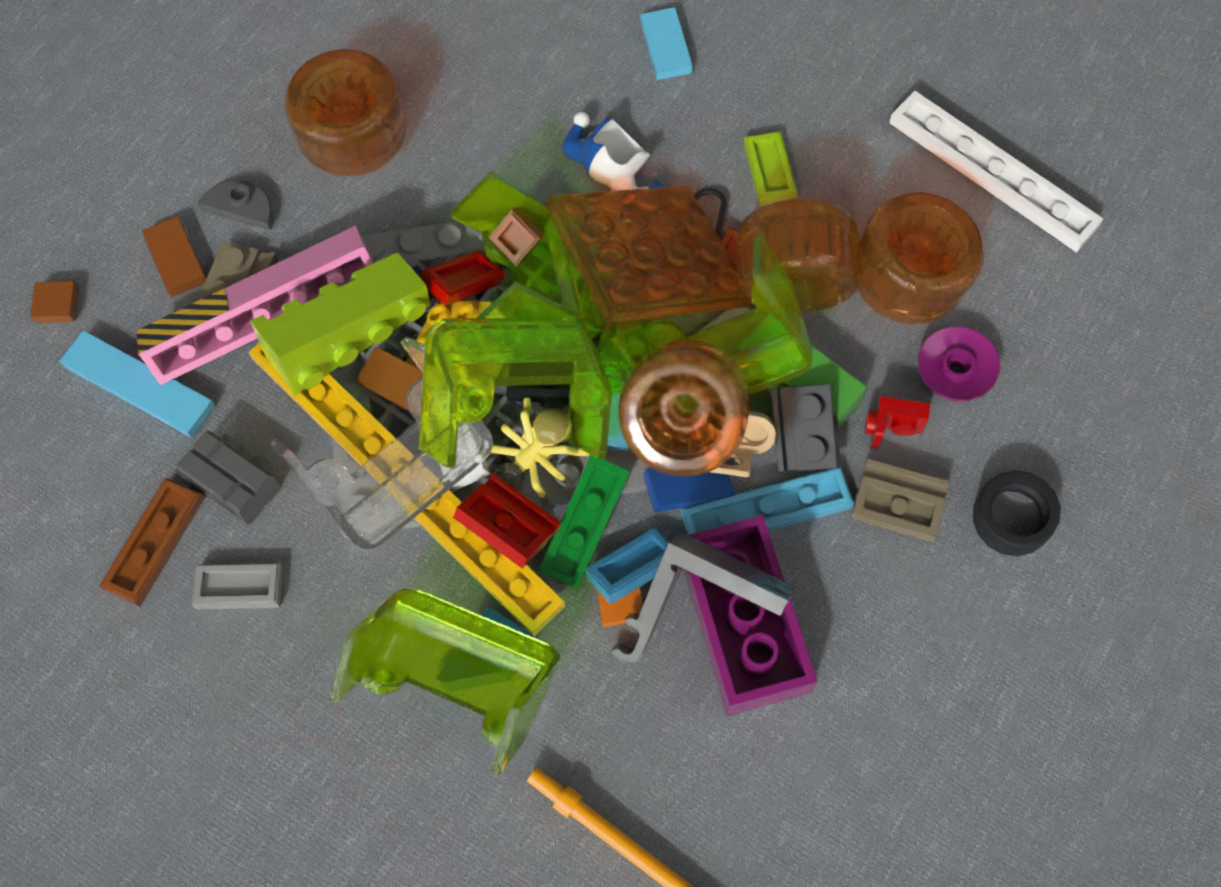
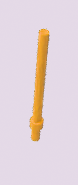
(570, 803)

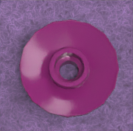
(963, 349)

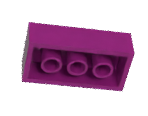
(751, 649)

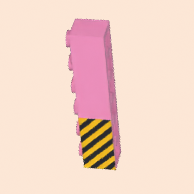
(223, 318)

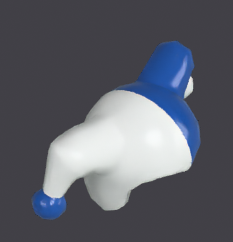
(607, 153)

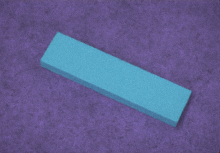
(136, 384)
(779, 503)

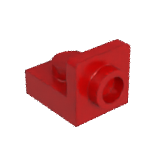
(899, 415)

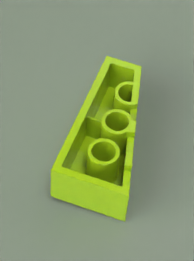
(340, 322)

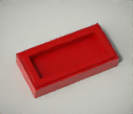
(462, 277)

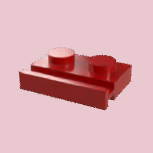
(507, 520)

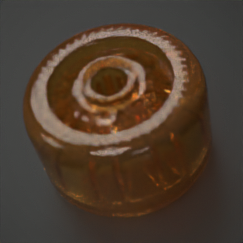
(346, 112)
(812, 243)
(918, 257)
(677, 438)

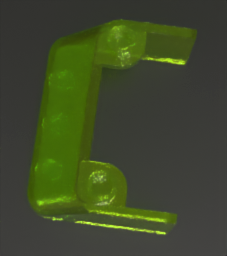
(548, 278)
(765, 341)
(476, 354)
(454, 657)

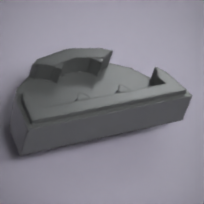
(239, 202)

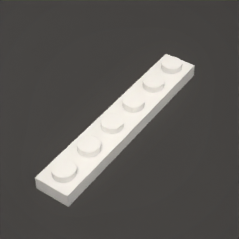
(996, 171)

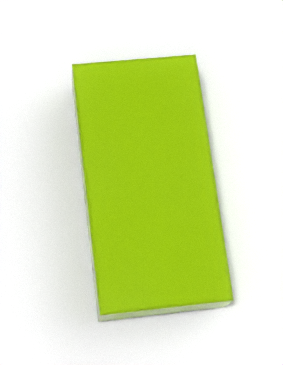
(769, 167)

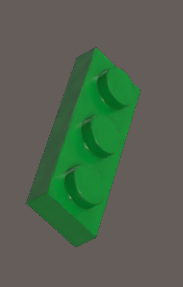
(584, 521)

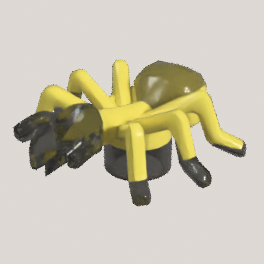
(537, 445)

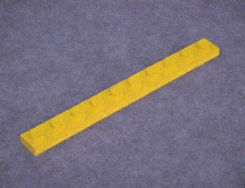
(362, 438)

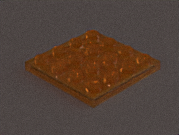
(647, 252)

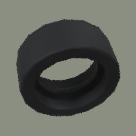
(1031, 487)

